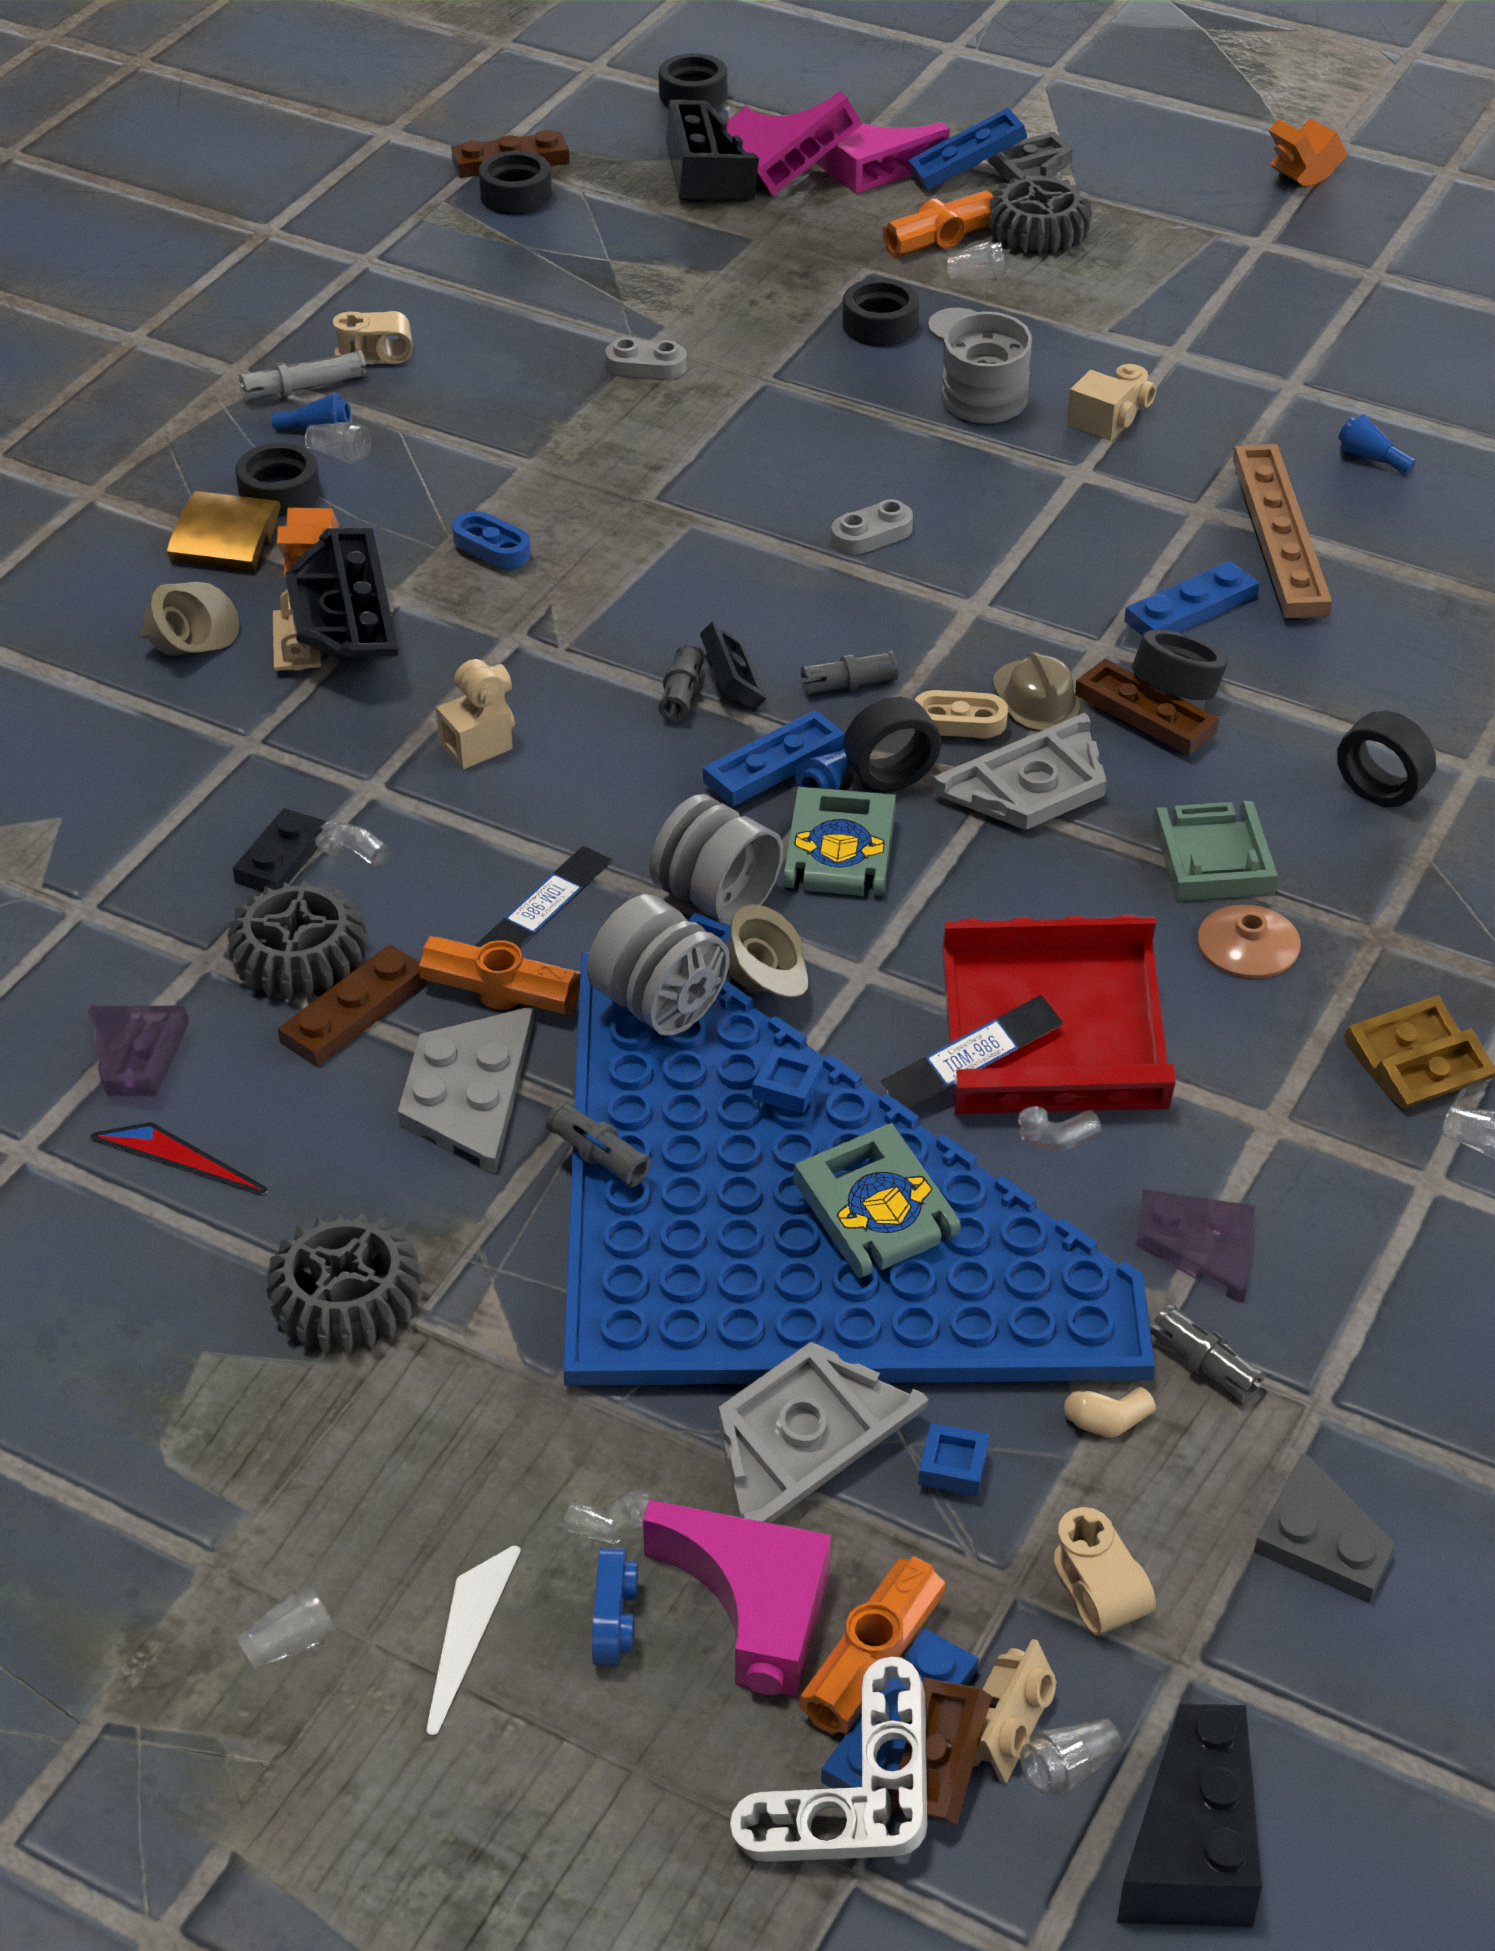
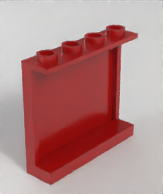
(1098, 983)

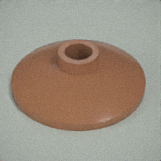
(1248, 942)

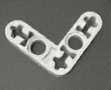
(862, 1805)

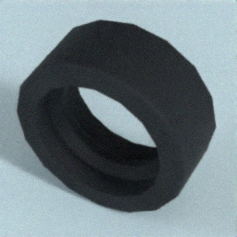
(694, 79)
(515, 181)
(880, 328)
(279, 461)
(1179, 664)
(874, 725)
(1400, 736)

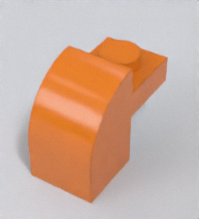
(1306, 153)
(303, 531)

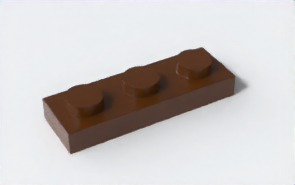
(545, 143)
(1146, 707)
(351, 1005)

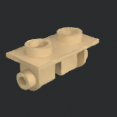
(287, 651)
(1021, 1690)

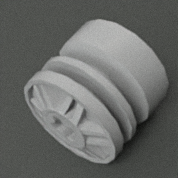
(986, 367)
(715, 858)
(657, 964)

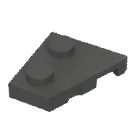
(1033, 157)
(1325, 1534)

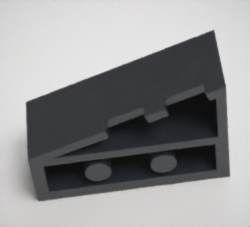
(705, 156)
(1199, 1831)

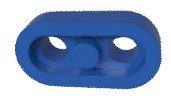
(491, 539)
(611, 1627)

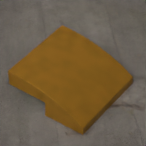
(223, 530)
(1419, 1052)

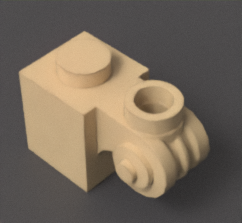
(1107, 403)
(481, 721)

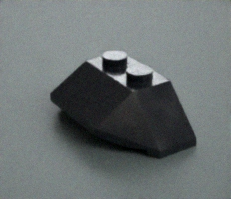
(342, 597)

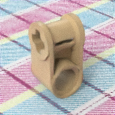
(371, 335)
(1100, 1572)

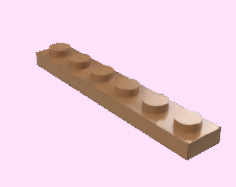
(1282, 532)

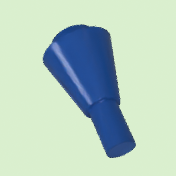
(322, 411)
(1365, 440)
(823, 771)

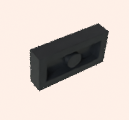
(732, 667)
(279, 851)

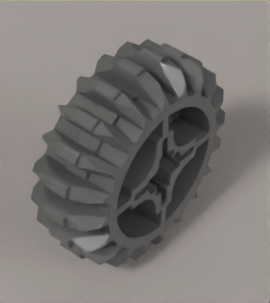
(1040, 214)
(297, 939)
(348, 1297)

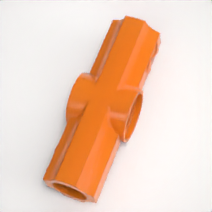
(938, 224)
(500, 975)
(888, 1618)

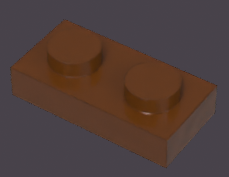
(952, 1739)

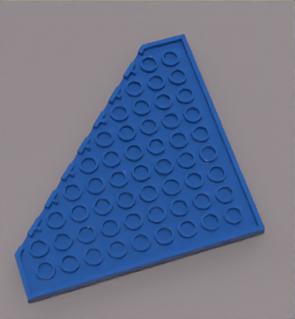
(728, 1270)

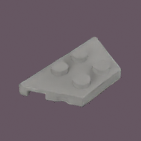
(1030, 777)
(467, 1084)
(805, 1428)

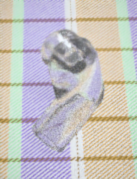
(354, 837)
(1057, 1136)
(612, 1522)

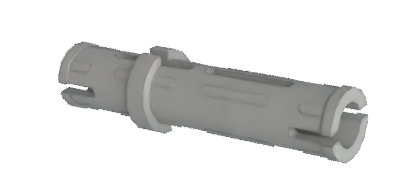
(285, 378)

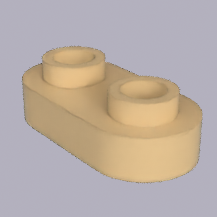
(965, 713)

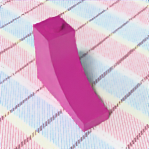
(793, 141)
(879, 154)
(763, 1577)

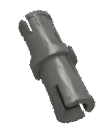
(849, 673)
(681, 682)
(622, 1161)
(1207, 1353)

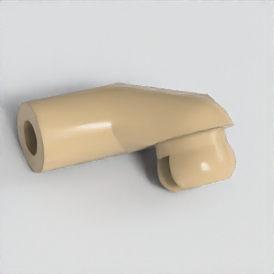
(1107, 1415)

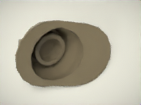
(189, 619)
(1037, 691)
(766, 953)

